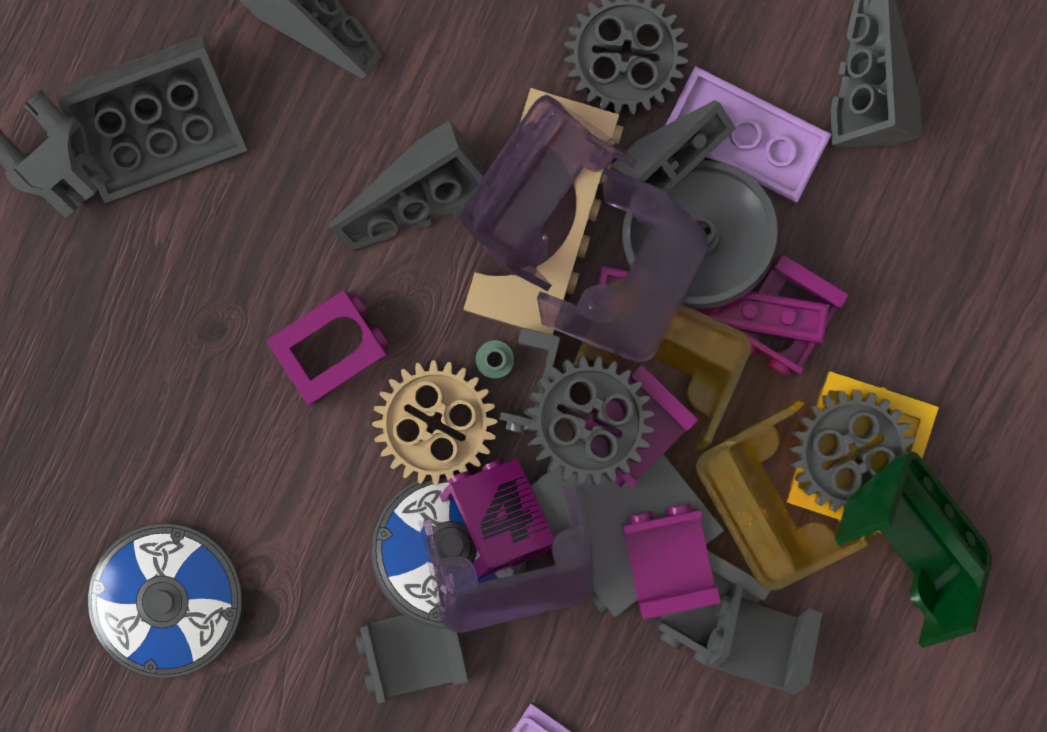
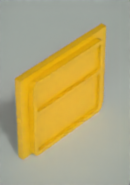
(917, 413)

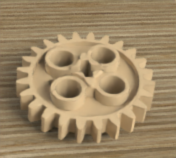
(451, 391)

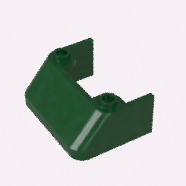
(931, 537)

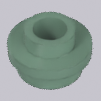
(507, 359)

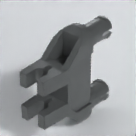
(60, 166)

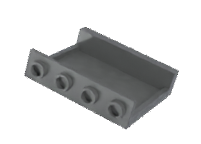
(606, 510)

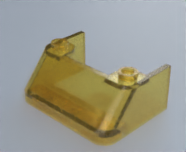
(703, 349)
(755, 512)

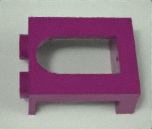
(788, 270)
(367, 354)

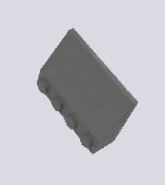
(155, 117)

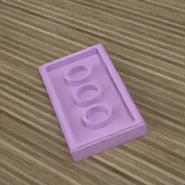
(767, 141)

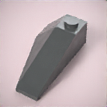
(323, 28)
(878, 86)
(420, 186)

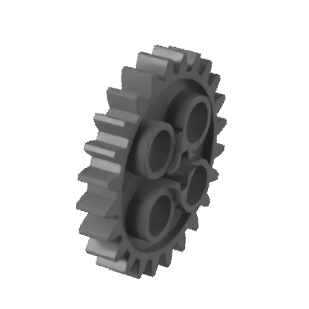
(621, 89)
(601, 387)
(839, 420)

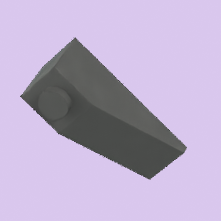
(678, 147)

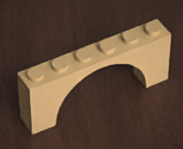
(515, 299)

